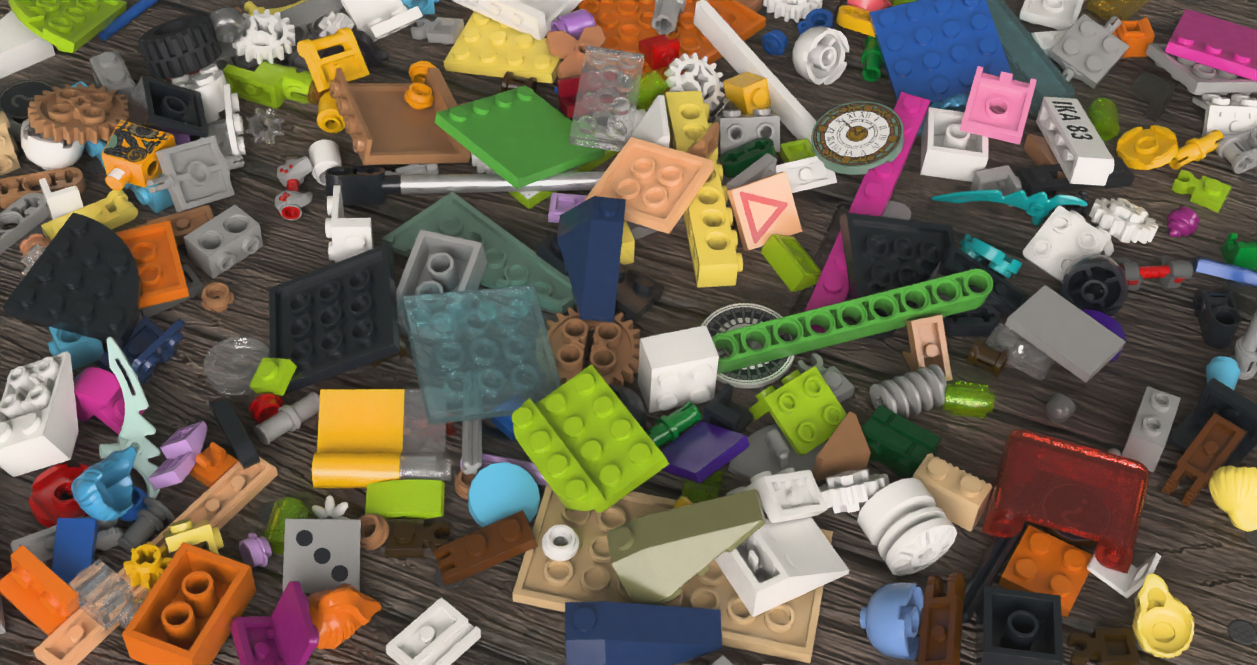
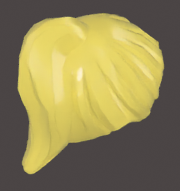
(1236, 494)
(1160, 620)

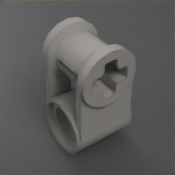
(1240, 150)

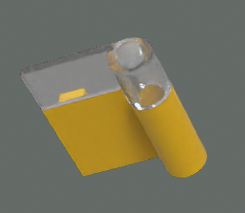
(376, 438)

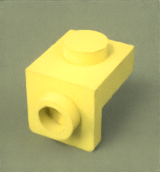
(193, 534)

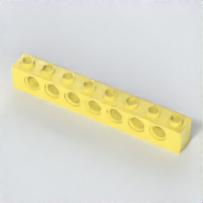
(707, 217)

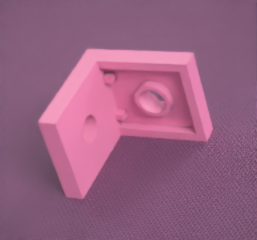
(998, 106)

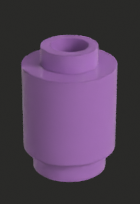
(574, 23)

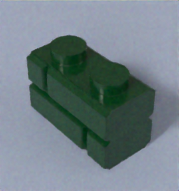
(898, 442)

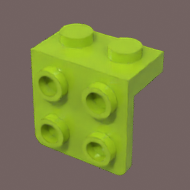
(802, 409)

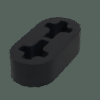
(971, 322)

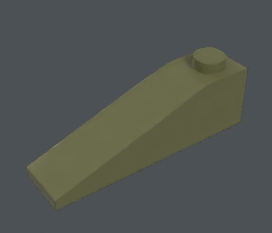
(670, 547)

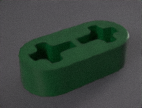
(743, 156)

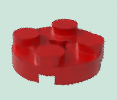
(47, 491)

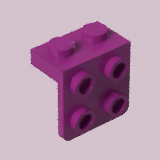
(281, 638)

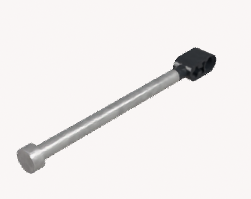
(369, 184)

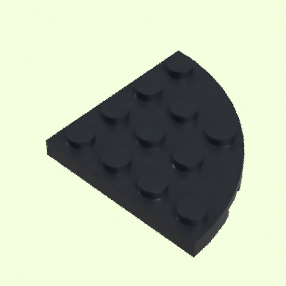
(82, 284)

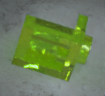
(704, 491)

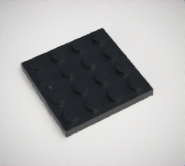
(336, 317)

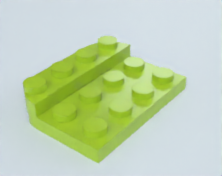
(586, 443)

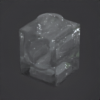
(101, 593)

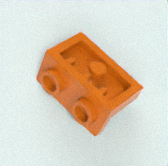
(38, 591)

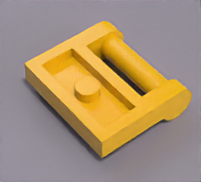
(324, 69)

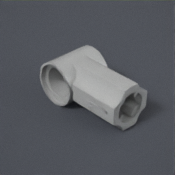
(667, 15)

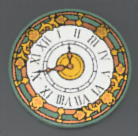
(857, 137)

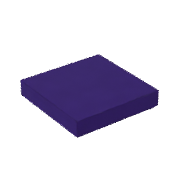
(703, 451)

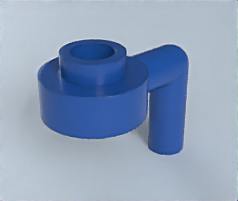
(816, 18)

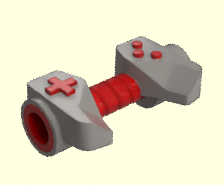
(292, 176)

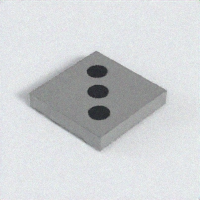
(322, 553)

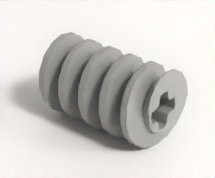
(911, 391)

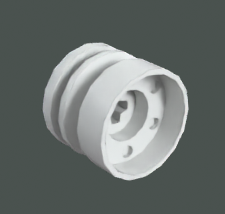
(906, 526)

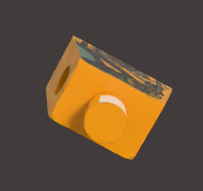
(132, 155)

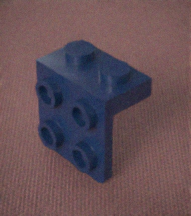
(146, 348)

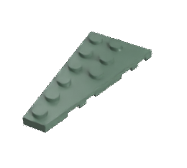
(508, 259)

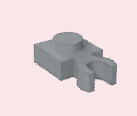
(440, 31)
(834, 378)

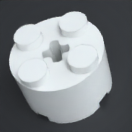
(210, 85)

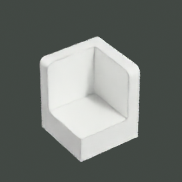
(61, 201)

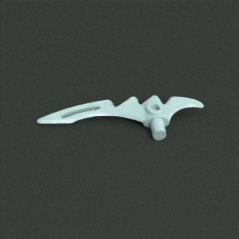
(135, 425)

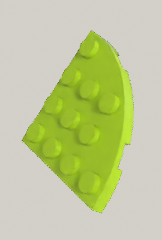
(67, 22)

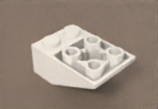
(38, 416)
(781, 564)

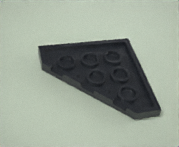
(890, 254)

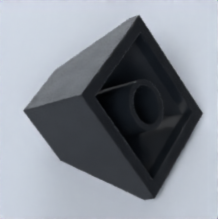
(167, 108)

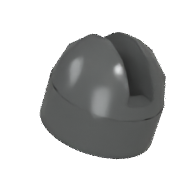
(1059, 408)

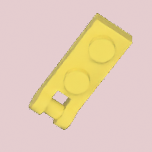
(110, 211)

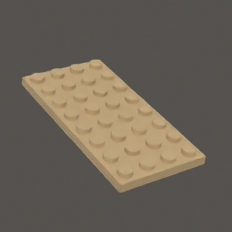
(590, 577)

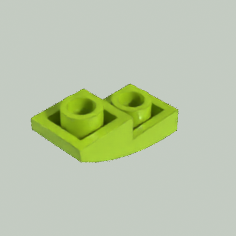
(406, 498)

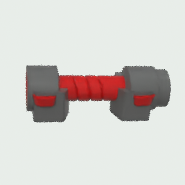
(1170, 272)

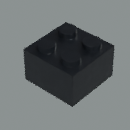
(1018, 628)

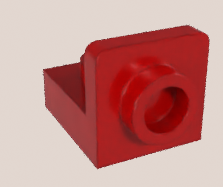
(659, 51)

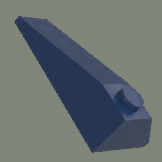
(591, 254)
(639, 633)

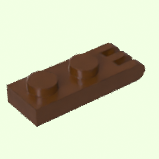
(485, 548)

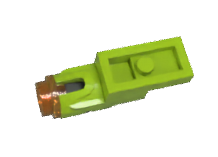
(273, 84)

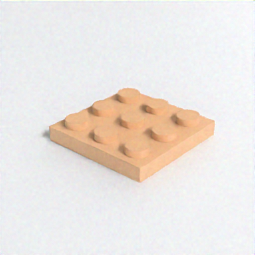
(654, 182)

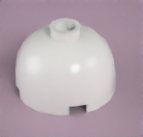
(820, 55)
(47, 152)

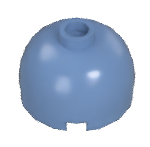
(894, 619)

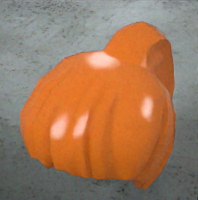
(340, 613)

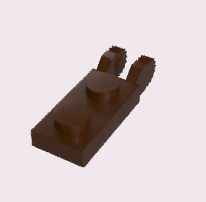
(1204, 456)
(942, 621)

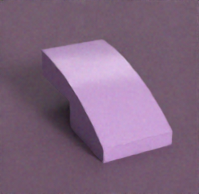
(180, 454)

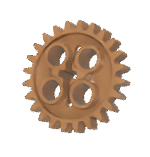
(78, 113)
(612, 355)

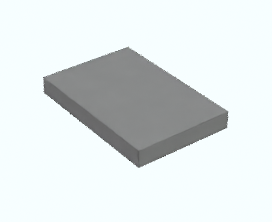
(1065, 333)

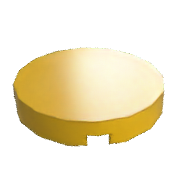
(1147, 147)

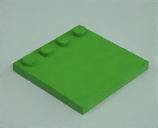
(517, 136)

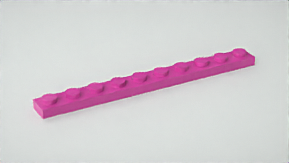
(870, 200)

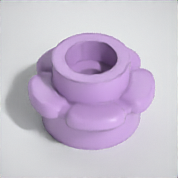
(255, 550)

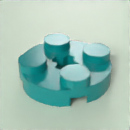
(998, 261)

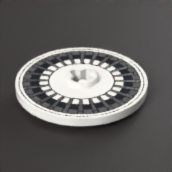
(740, 316)

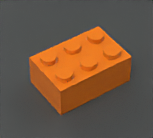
(190, 609)

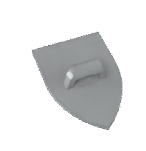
(771, 452)

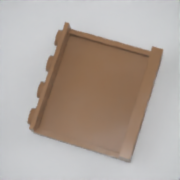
(389, 129)

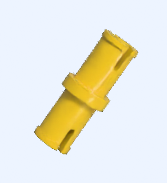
(1196, 149)

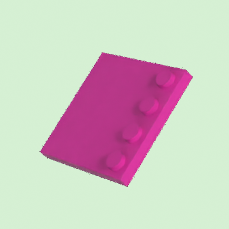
(1215, 44)

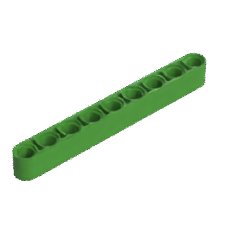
(859, 309)

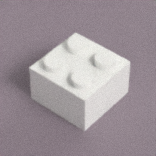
(947, 150)
(677, 368)

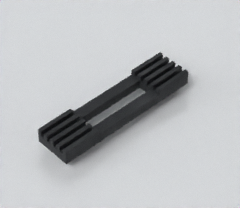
(1040, 178)

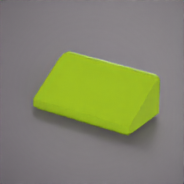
(791, 262)

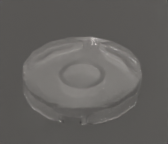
(233, 364)

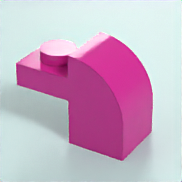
(100, 395)

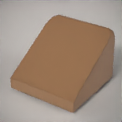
(706, 142)

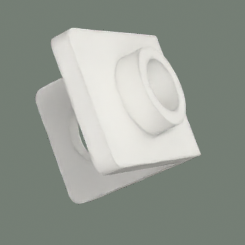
(1121, 582)

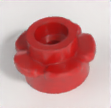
(265, 406)

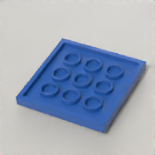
(937, 45)

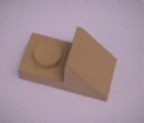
(927, 344)

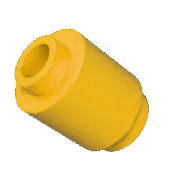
(328, 116)

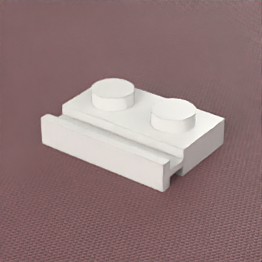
(434, 637)

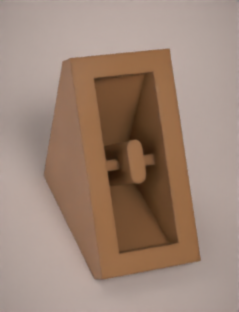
(843, 450)

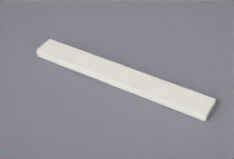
(743, 59)

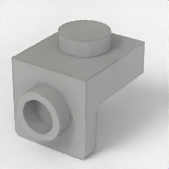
(996, 178)

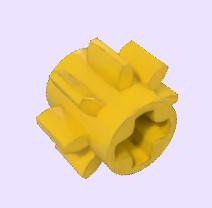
(146, 565)

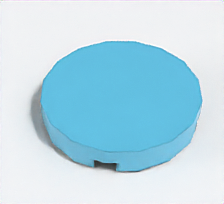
(501, 492)

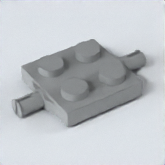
(1089, 50)
(195, 173)

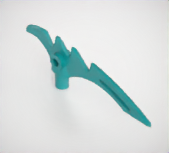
(1036, 205)

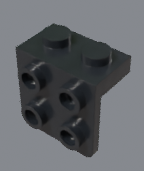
(1228, 404)

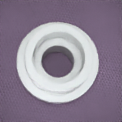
(564, 535)

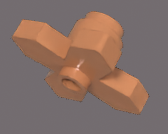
(573, 50)

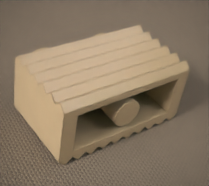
(954, 491)

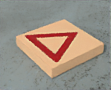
(764, 209)

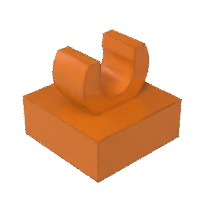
(212, 464)

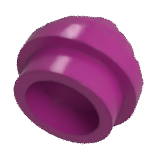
(1182, 222)

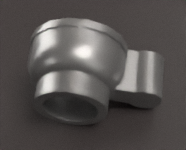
(227, 25)

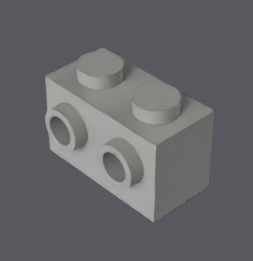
(742, 128)

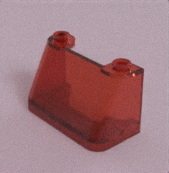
(1071, 492)

